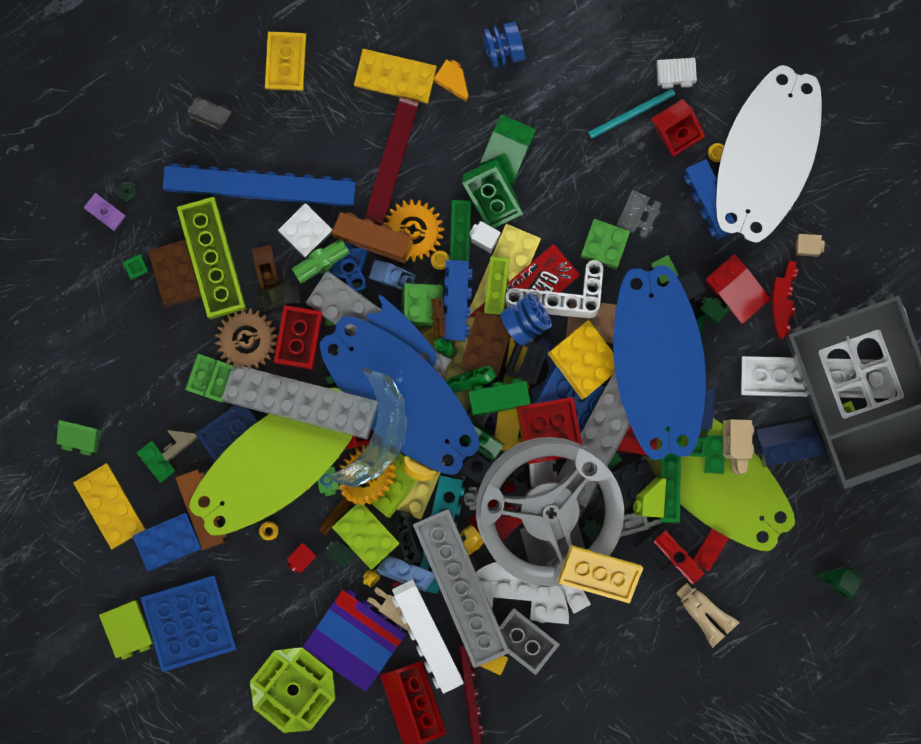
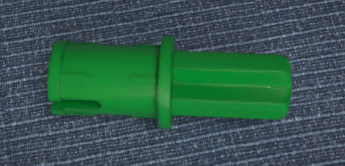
(445, 347)

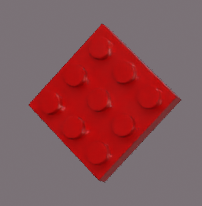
(549, 419)

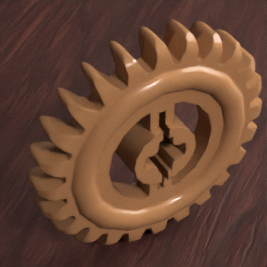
(264, 333)

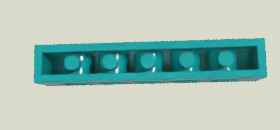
(445, 485)

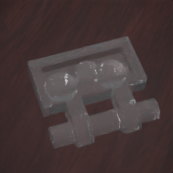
(633, 211)

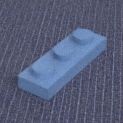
(405, 572)

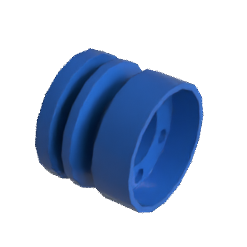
(504, 44)
(526, 319)

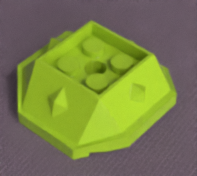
(275, 702)

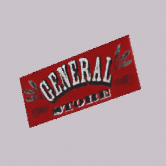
(546, 273)

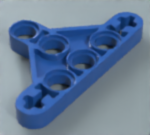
(357, 258)

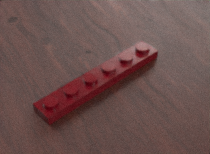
(471, 693)

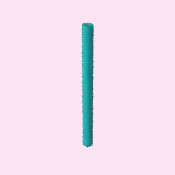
(632, 113)

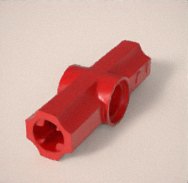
(687, 566)

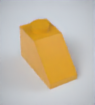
(452, 79)

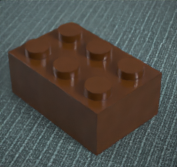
(175, 273)
(486, 343)

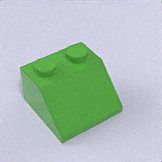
(78, 437)

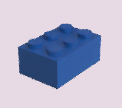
(167, 542)

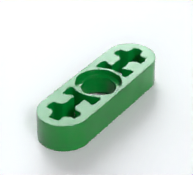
(471, 379)

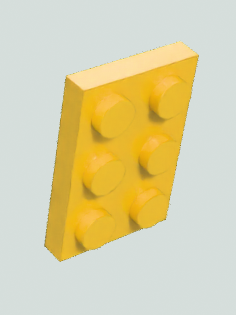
(285, 61)

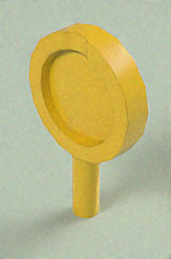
(417, 470)

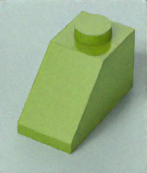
(651, 499)

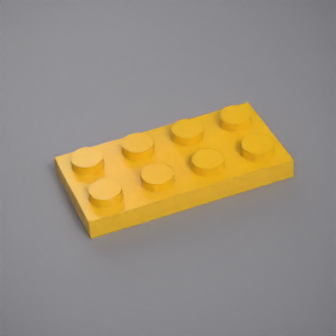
(395, 76)
(109, 506)
(600, 574)

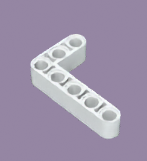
(562, 299)

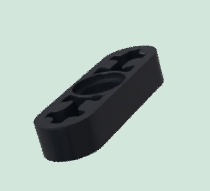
(414, 546)

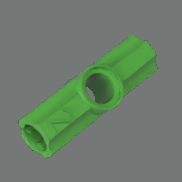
(320, 261)

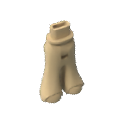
(697, 605)

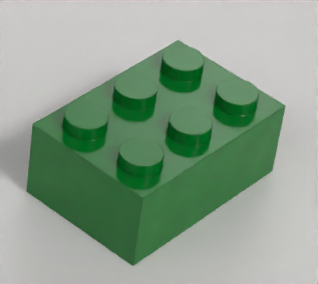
(499, 397)

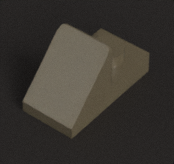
(183, 440)

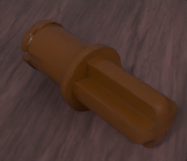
(438, 317)

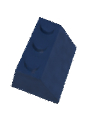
(788, 442)

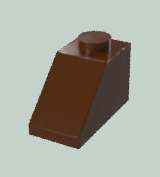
(265, 267)

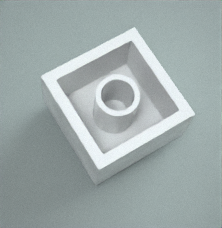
(305, 231)

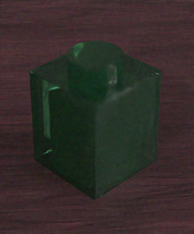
(339, 553)

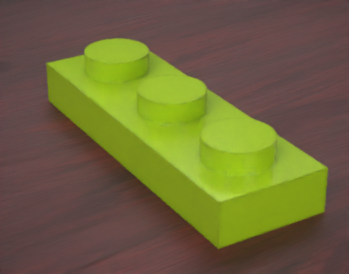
(496, 285)

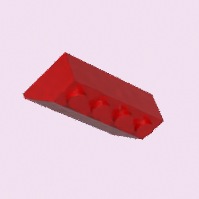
(413, 704)

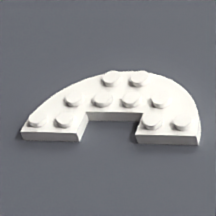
(547, 601)

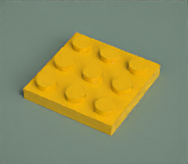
(584, 359)

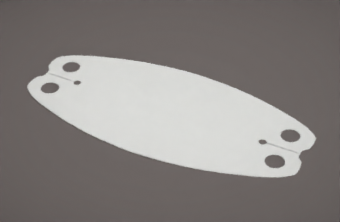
(769, 153)

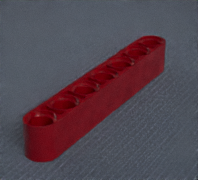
(392, 160)

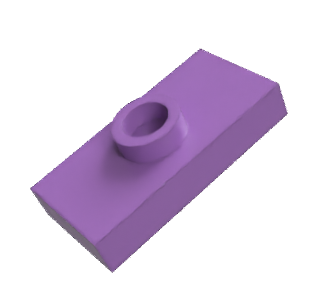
(104, 212)

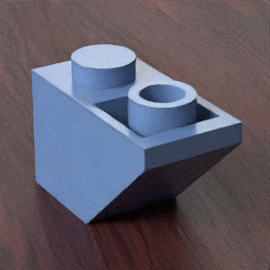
(391, 275)

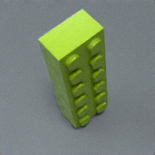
(211, 258)

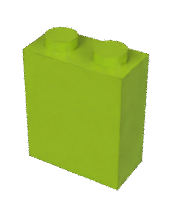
(127, 630)

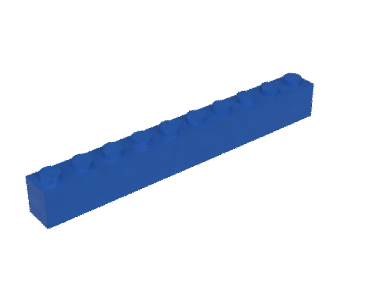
(259, 186)

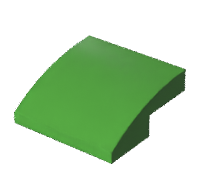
(208, 377)

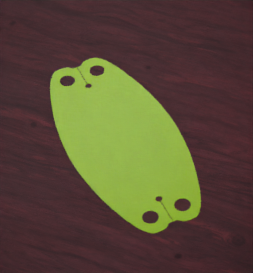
(266, 471)
(730, 500)

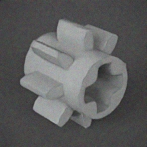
(471, 497)

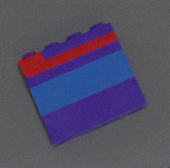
(355, 639)

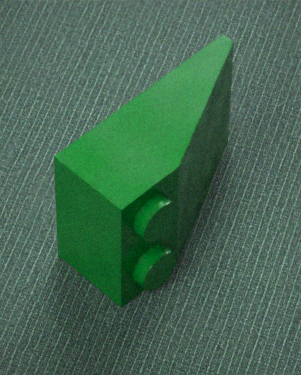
(509, 145)
(492, 193)

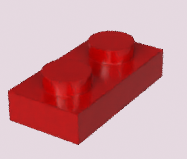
(710, 549)

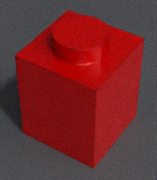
(300, 558)

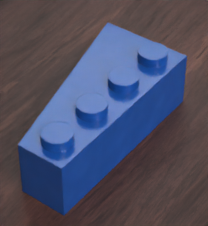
(704, 189)
(455, 300)

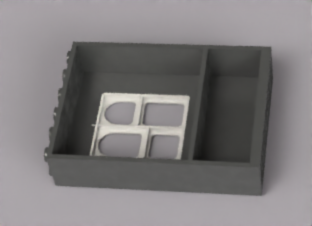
(884, 433)

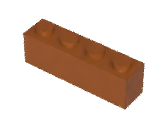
(372, 237)
(187, 485)

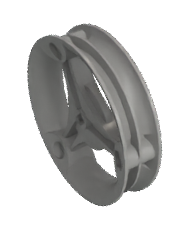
(540, 499)

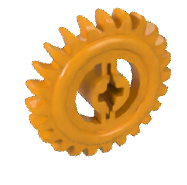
(431, 234)
(377, 487)

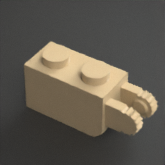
(738, 444)
(388, 608)

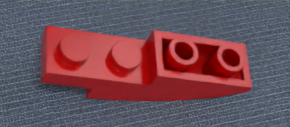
(781, 307)

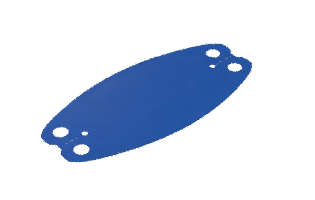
(659, 362)
(430, 403)

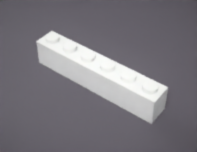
(427, 635)

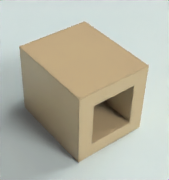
(809, 245)

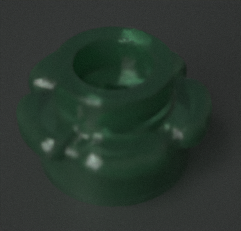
(131, 191)

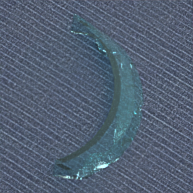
(387, 436)

